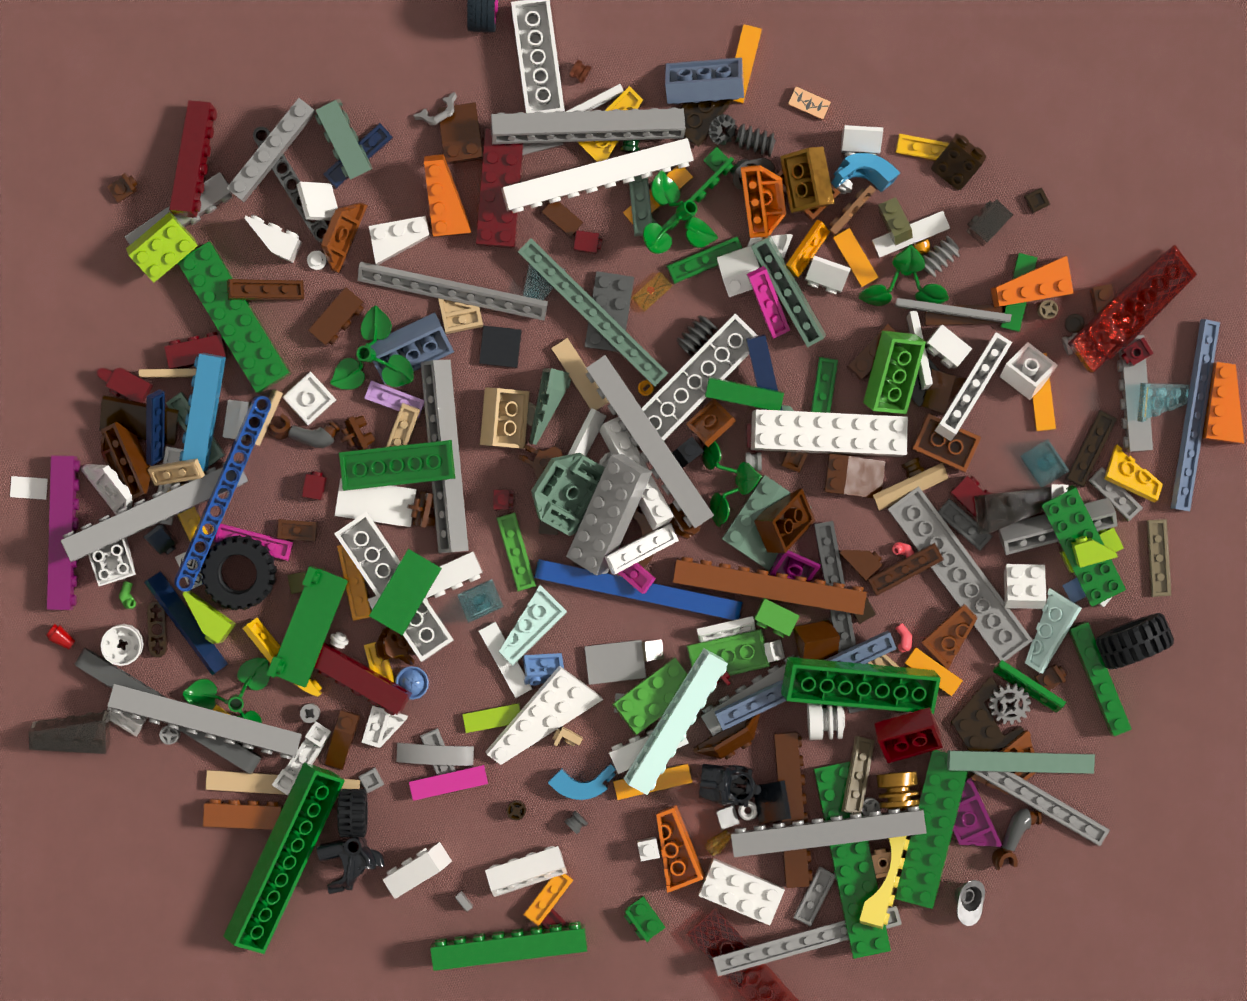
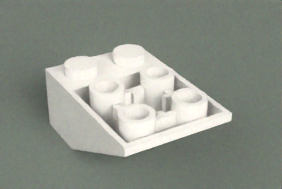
(279, 243)
(112, 563)

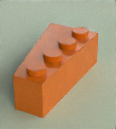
(445, 206)
(1041, 283)
(1223, 408)
(678, 853)

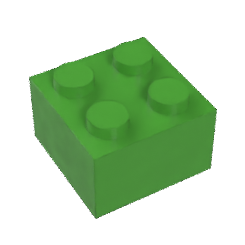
(776, 617)

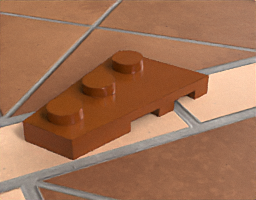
(949, 636)

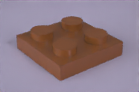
(710, 422)

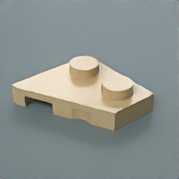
(459, 316)

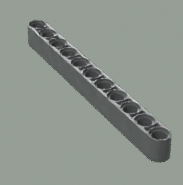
(111, 674)

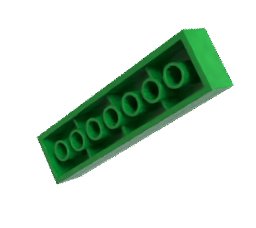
(234, 318)
(859, 685)
(929, 851)
(508, 946)

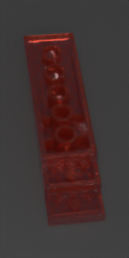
(1132, 309)
(758, 983)

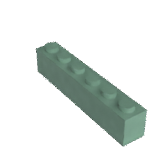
(789, 291)

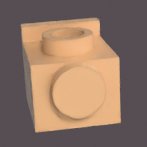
(881, 854)

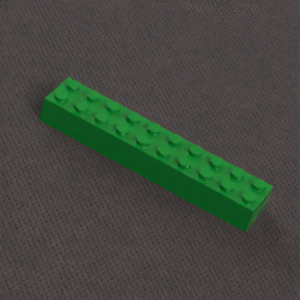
(283, 858)

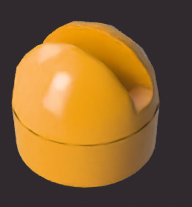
(922, 246)
(642, 384)

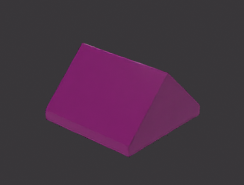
(794, 565)

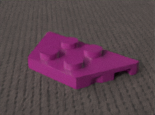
(972, 821)

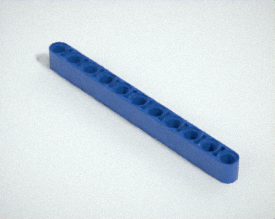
(222, 503)
(655, 594)

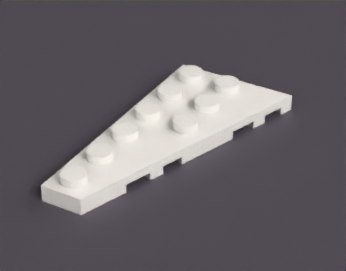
(550, 708)

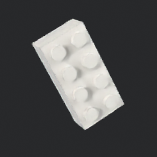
(741, 891)

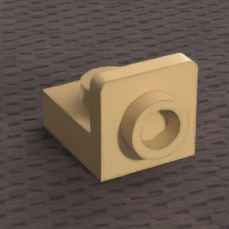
(570, 737)

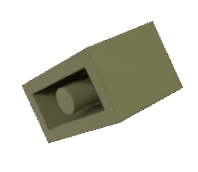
(895, 221)

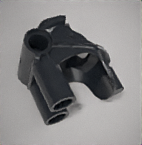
(721, 782)
(353, 860)

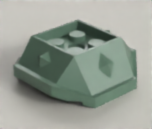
(551, 491)

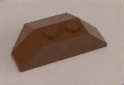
(125, 456)
(728, 740)

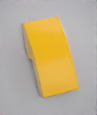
(312, 688)

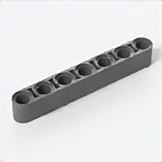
(284, 179)

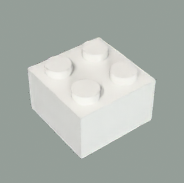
(947, 347)
(1024, 586)

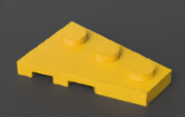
(1130, 476)

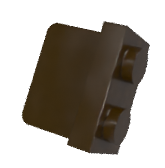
(958, 161)

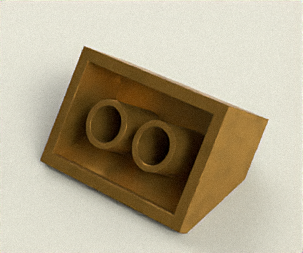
(807, 179)

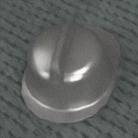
(969, 902)

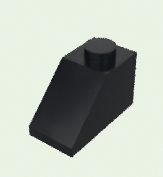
(687, 452)
(161, 540)

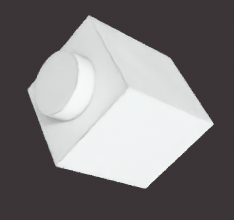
(648, 849)

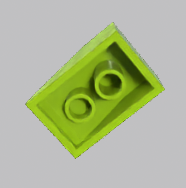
(210, 620)

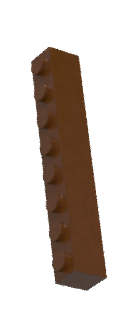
(788, 769)

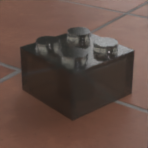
(991, 220)

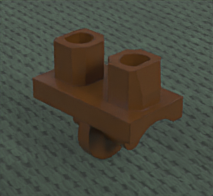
(354, 435)
(421, 510)

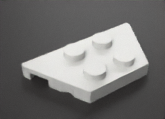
(109, 486)

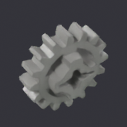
(1015, 709)

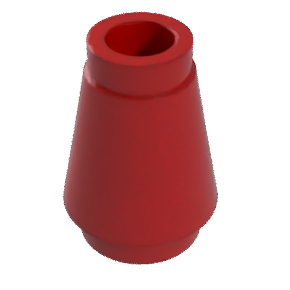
(60, 636)

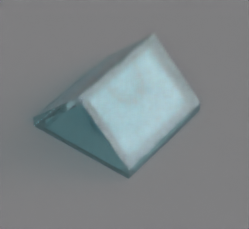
(1044, 463)
(480, 600)

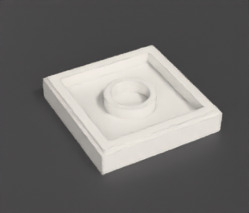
(317, 200)
(309, 398)

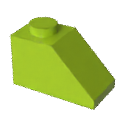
(1090, 551)

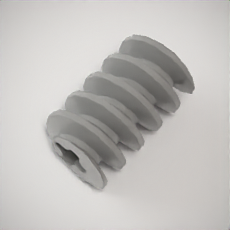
(940, 256)

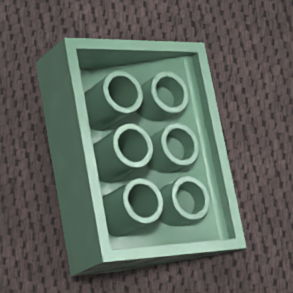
(743, 531)

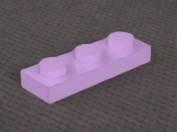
(391, 398)

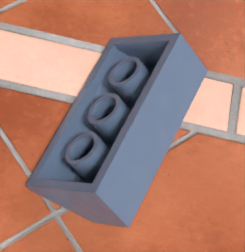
(704, 80)
(417, 342)

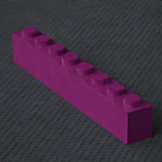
(62, 521)

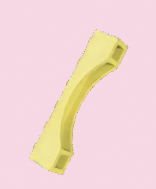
(876, 907)

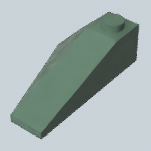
(551, 391)

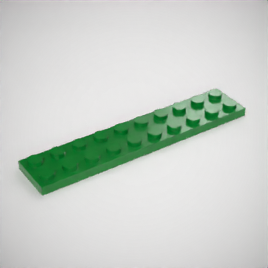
(851, 866)

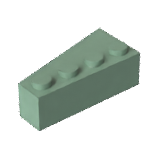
(343, 139)

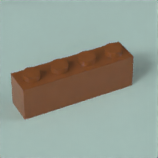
(240, 814)

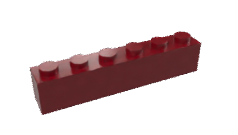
(192, 159)
(362, 680)

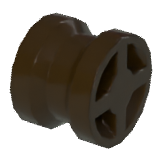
(912, 467)
(516, 812)

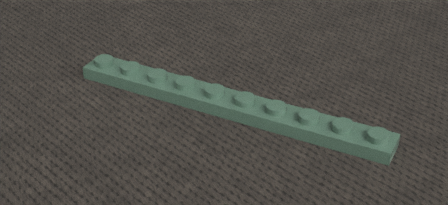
(592, 312)

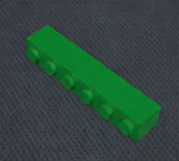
(1099, 679)

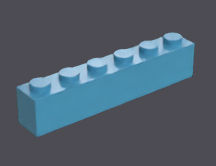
(203, 408)

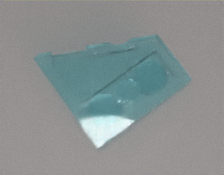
(536, 285)

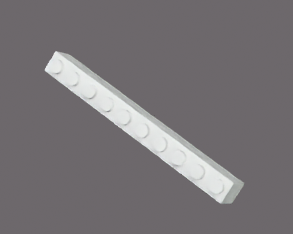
(597, 174)

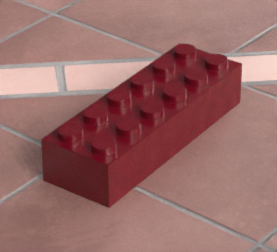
(499, 169)

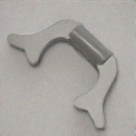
(448, 112)

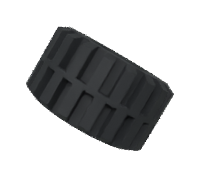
(352, 813)

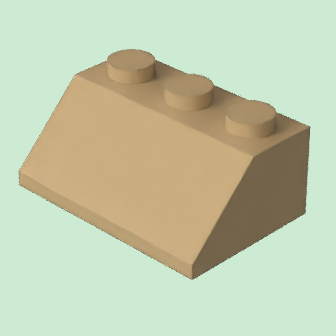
(504, 418)

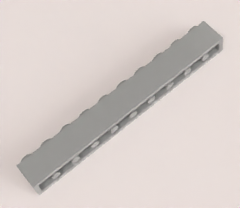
(587, 126)
(443, 427)
(650, 442)
(144, 514)
(204, 720)
(828, 832)

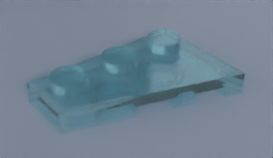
(1159, 398)

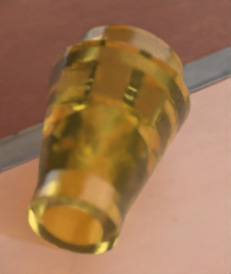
(717, 843)

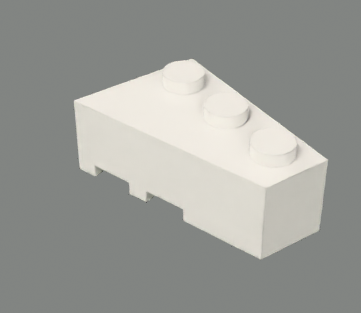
(397, 236)
(416, 870)

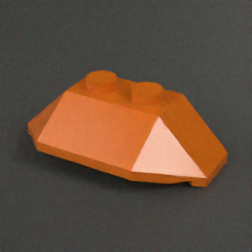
(763, 200)

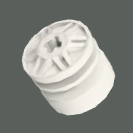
(116, 654)
(825, 719)

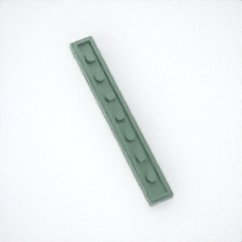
(1020, 762)

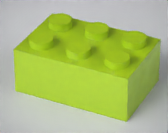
(161, 247)

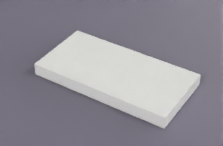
(382, 504)

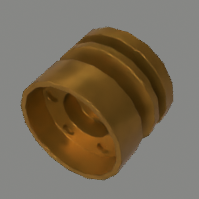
(898, 789)

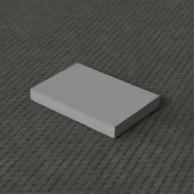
(615, 662)

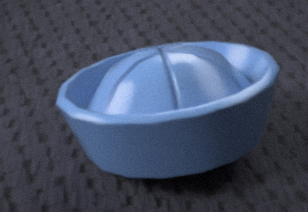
(413, 680)

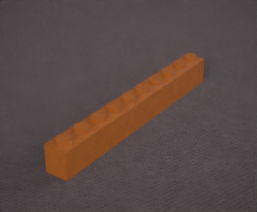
(769, 586)

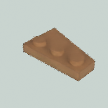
(862, 196)

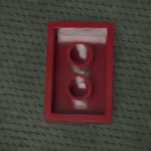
(908, 735)

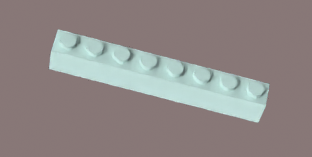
(676, 721)

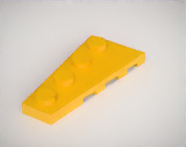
(602, 149)

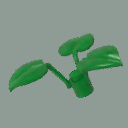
(698, 232)
(906, 262)
(397, 370)
(746, 481)
(252, 673)

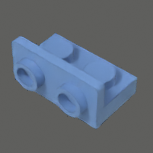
(541, 667)

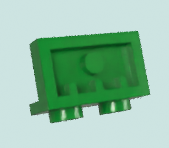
(644, 919)

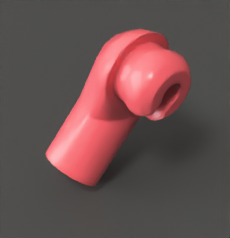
(902, 549)
(906, 638)

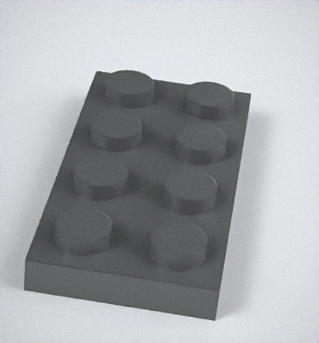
(614, 296)

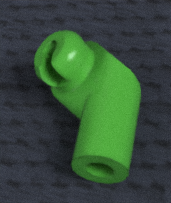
(125, 595)

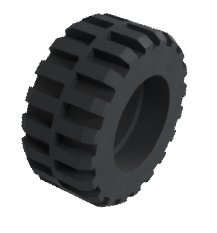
(220, 590)
(1134, 641)

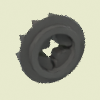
(715, 129)

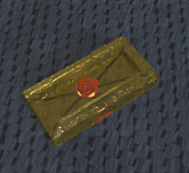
(652, 291)

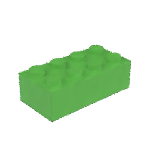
(894, 372)
(650, 697)

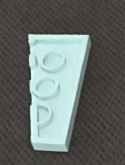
(532, 625)
(1054, 625)

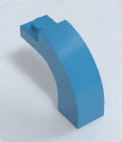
(867, 166)
(581, 790)

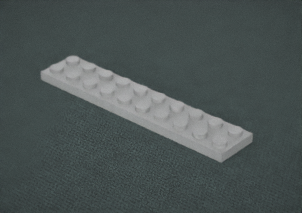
(961, 574)

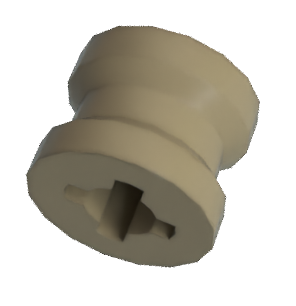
(1050, 307)

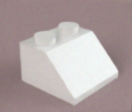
(861, 140)
(734, 269)
(827, 274)
(1028, 370)

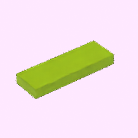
(490, 718)

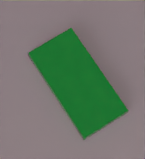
(405, 592)

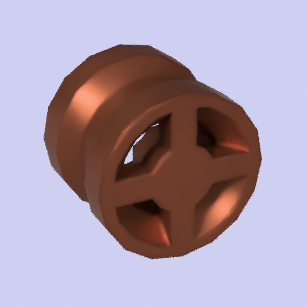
(580, 71)

